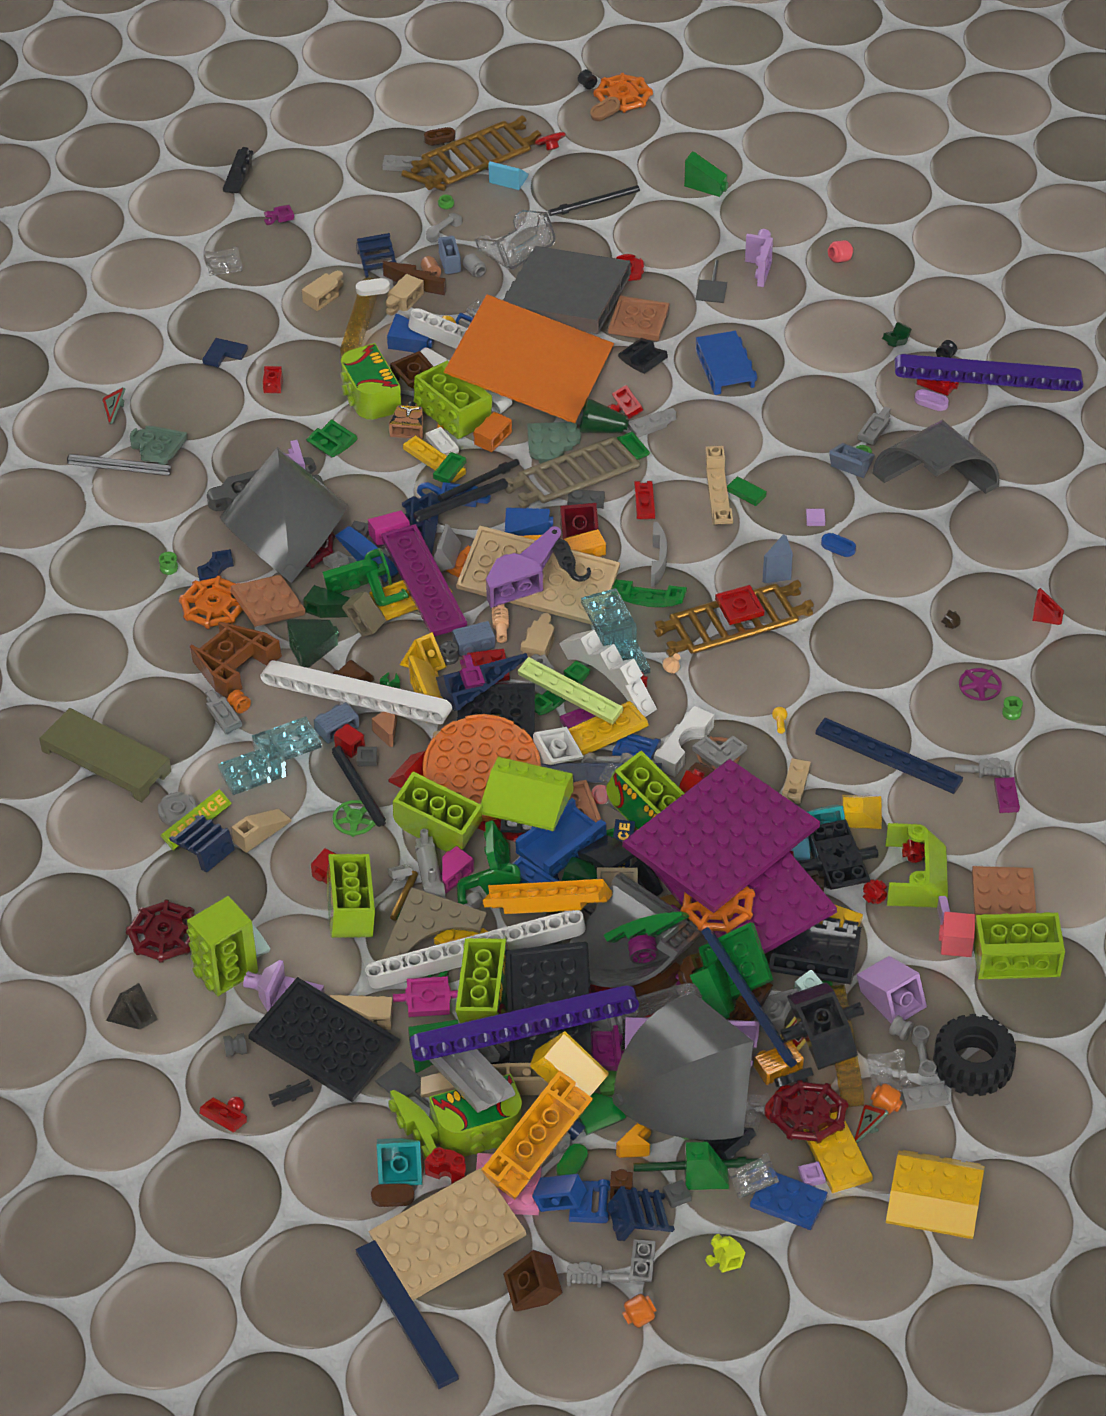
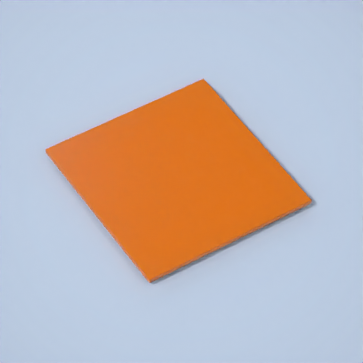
(529, 358)

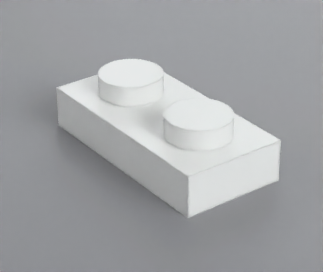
(441, 441)

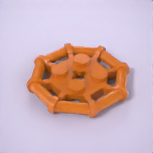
(630, 91)
(210, 609)
(723, 913)

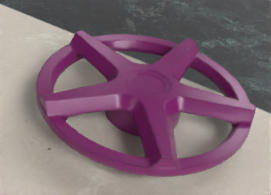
(980, 684)

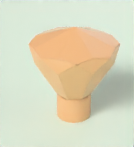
(672, 664)

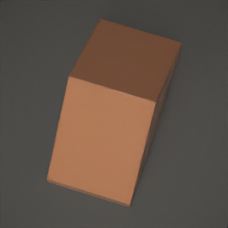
(385, 727)

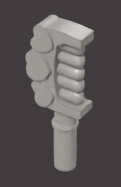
(993, 767)
(588, 1273)

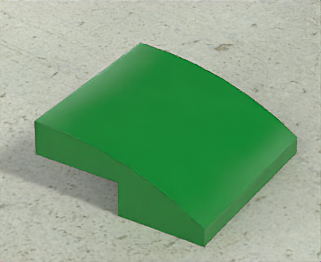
(332, 439)

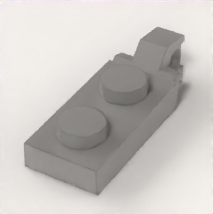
(652, 422)
(875, 426)
(222, 712)

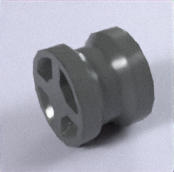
(449, 652)

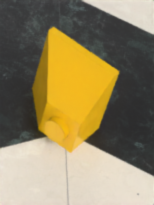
(862, 811)

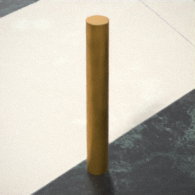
(421, 179)
(401, 900)

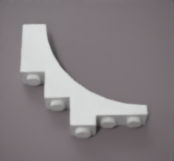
(606, 659)

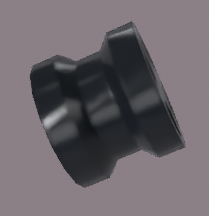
(587, 79)
(947, 349)

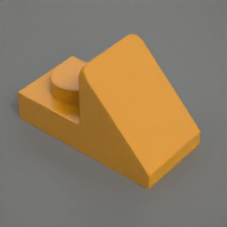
(634, 1143)

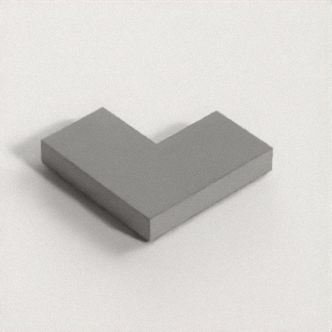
(718, 754)

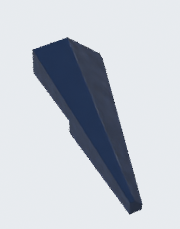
(426, 527)
(453, 688)

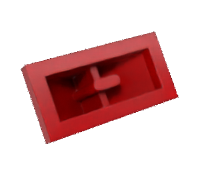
(1046, 609)

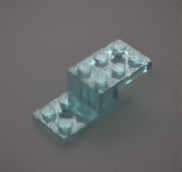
(615, 625)
(269, 755)

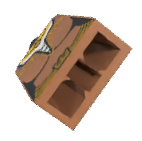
(407, 421)

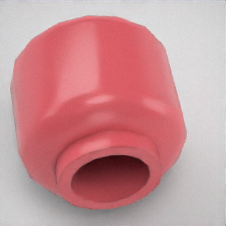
(840, 251)

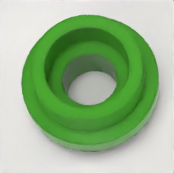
(446, 202)

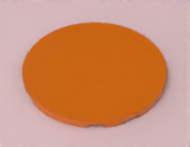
(467, 750)

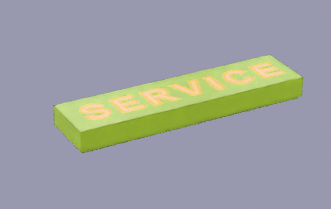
(209, 808)

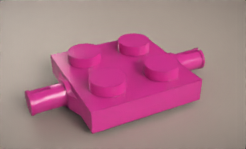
(427, 996)

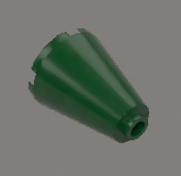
(601, 419)

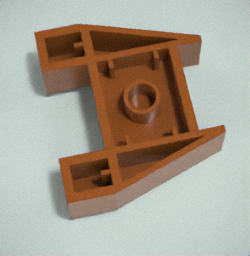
(228, 651)

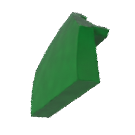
(600, 1114)

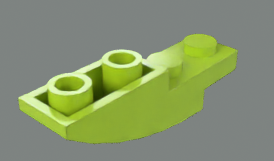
(414, 1122)

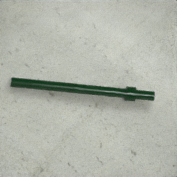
(680, 1165)

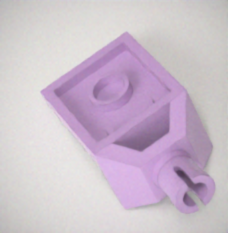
(759, 251)
(271, 983)

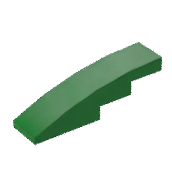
(652, 925)

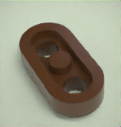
(439, 136)

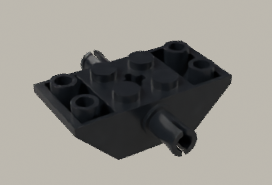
(837, 856)
(827, 1040)

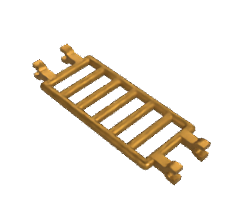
(442, 177)
(686, 643)

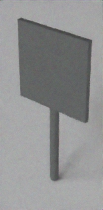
(711, 290)
(403, 1081)

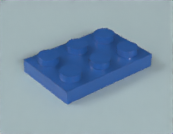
(790, 1201)

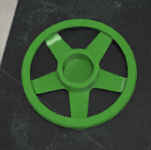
(354, 817)

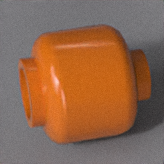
(886, 1098)
(639, 1310)

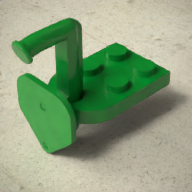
(361, 573)
(499, 861)

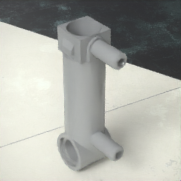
(429, 865)

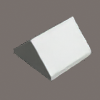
(556, 746)

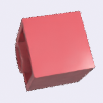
(957, 934)

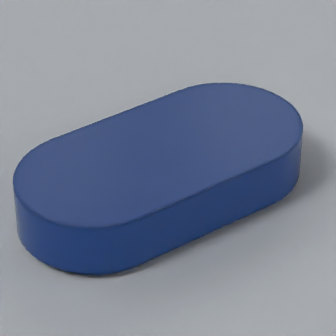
(838, 544)

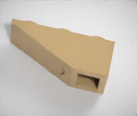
(257, 828)
(375, 1009)

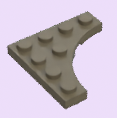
(426, 916)

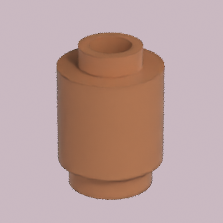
(430, 264)

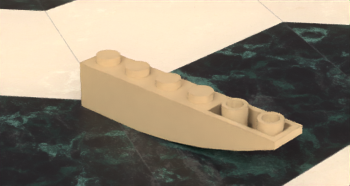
(525, 1078)

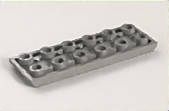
(474, 1078)

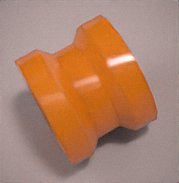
(239, 701)

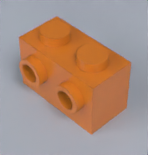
(492, 431)

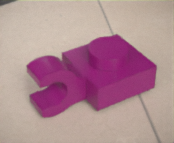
(280, 213)
(470, 674)

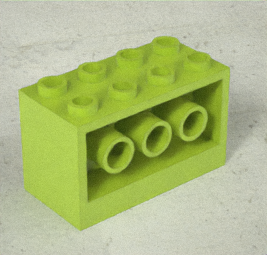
(451, 401)
(1018, 945)
(222, 946)

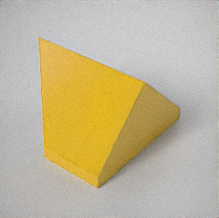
(426, 650)

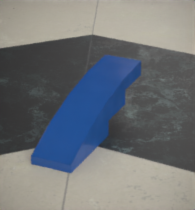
(359, 546)

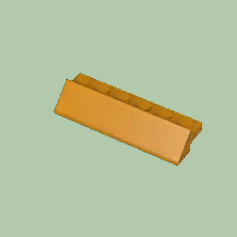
(547, 896)
(536, 1135)

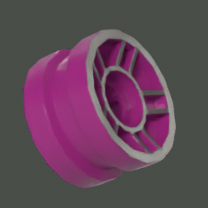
(642, 949)

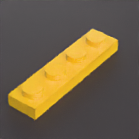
(428, 454)

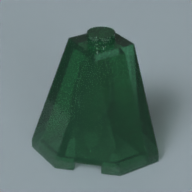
(311, 639)

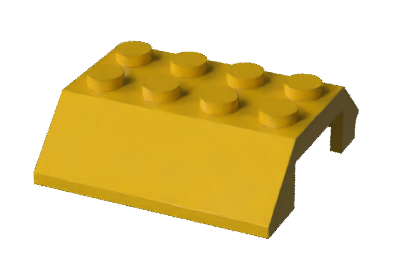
(935, 1194)

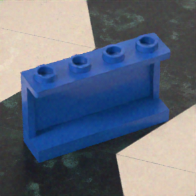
(724, 360)
(555, 848)

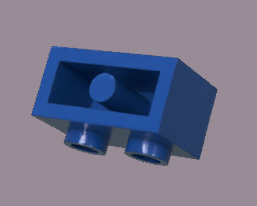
(559, 1192)

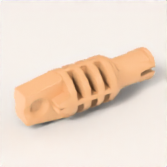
(500, 622)

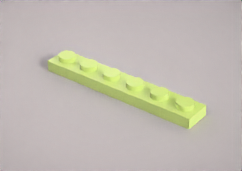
(570, 690)

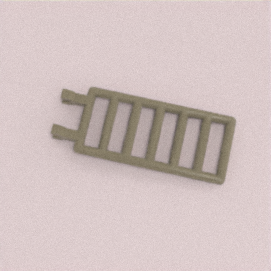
(537, 495)

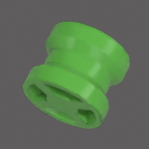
(168, 563)
(1012, 708)

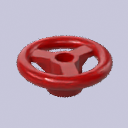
(550, 140)

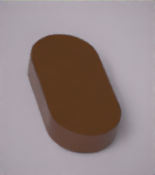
(392, 1195)

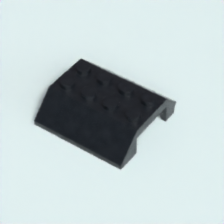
(823, 949)

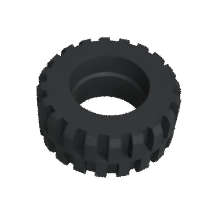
(973, 1076)

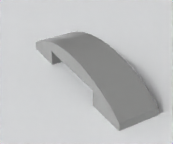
(658, 567)

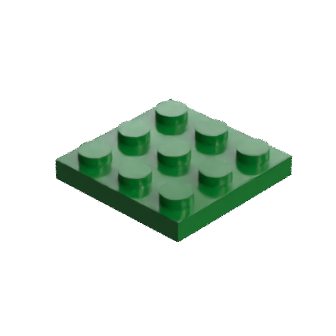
(747, 955)

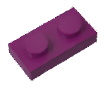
(1006, 795)

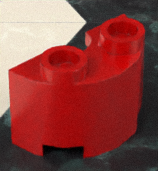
(445, 1163)

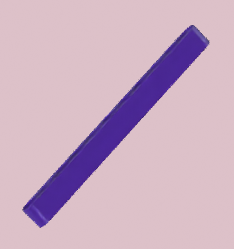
(988, 372)
(523, 1023)

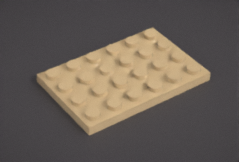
(447, 1233)

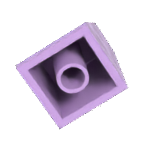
(892, 988)

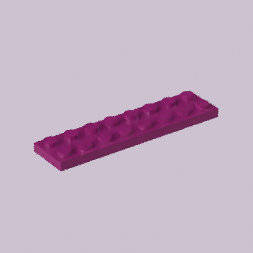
(423, 580)

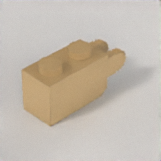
(322, 290)
(404, 294)
(539, 637)

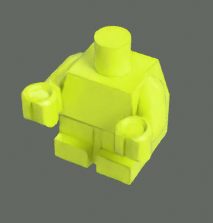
(727, 1253)

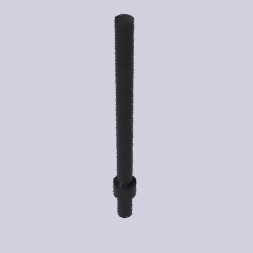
(565, 208)
(501, 469)

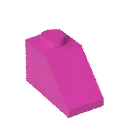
(455, 866)

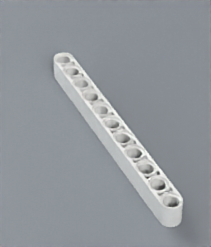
(356, 692)
(450, 954)

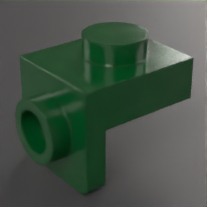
(898, 336)

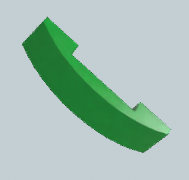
(650, 597)
(549, 701)

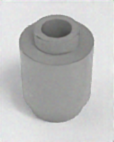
(474, 265)

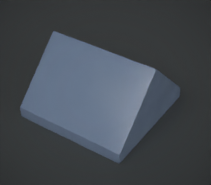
(851, 459)
(778, 562)

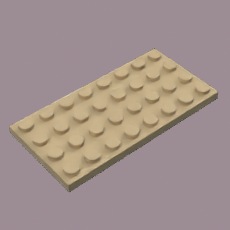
(560, 592)

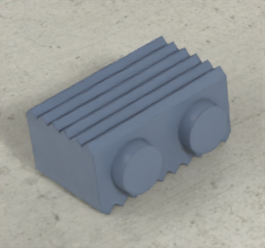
(449, 254)
(474, 638)
(331, 721)

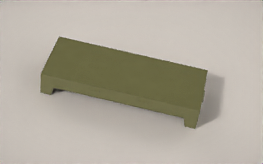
(106, 753)

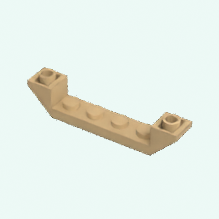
(717, 485)

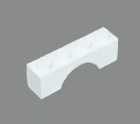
(694, 726)

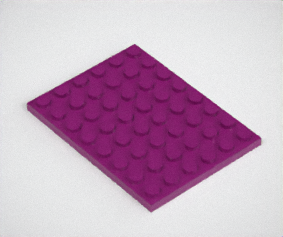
(721, 835)
(783, 903)

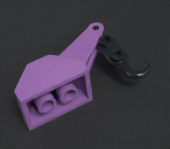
(522, 574)

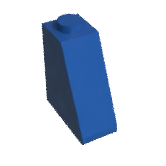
(404, 339)
(527, 521)

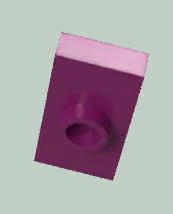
(575, 717)

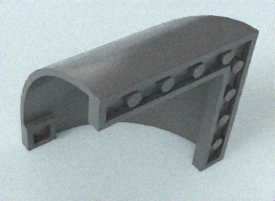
(938, 449)
(284, 514)
(611, 961)
(686, 1073)

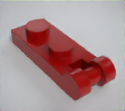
(644, 500)

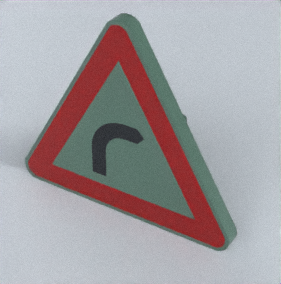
(112, 402)
(868, 1120)

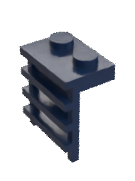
(372, 244)
(206, 841)
(628, 1213)

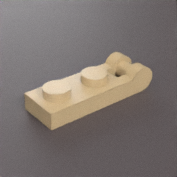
(796, 780)

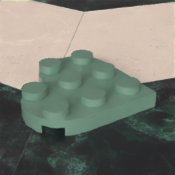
(551, 439)
(157, 443)

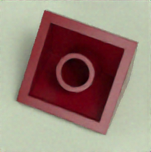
(578, 519)

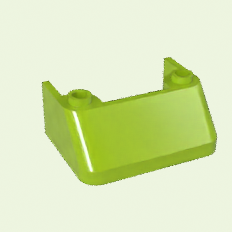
(926, 885)

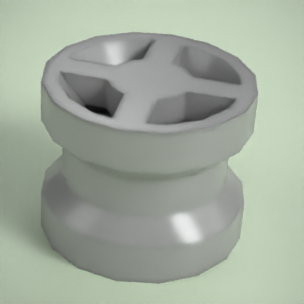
(901, 1028)

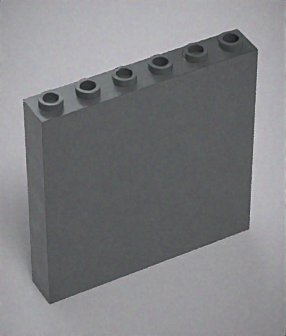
(569, 286)

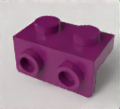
(607, 1048)

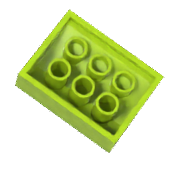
(526, 793)

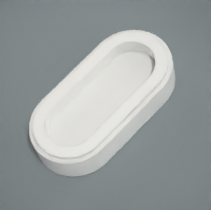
(372, 287)

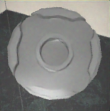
(175, 806)

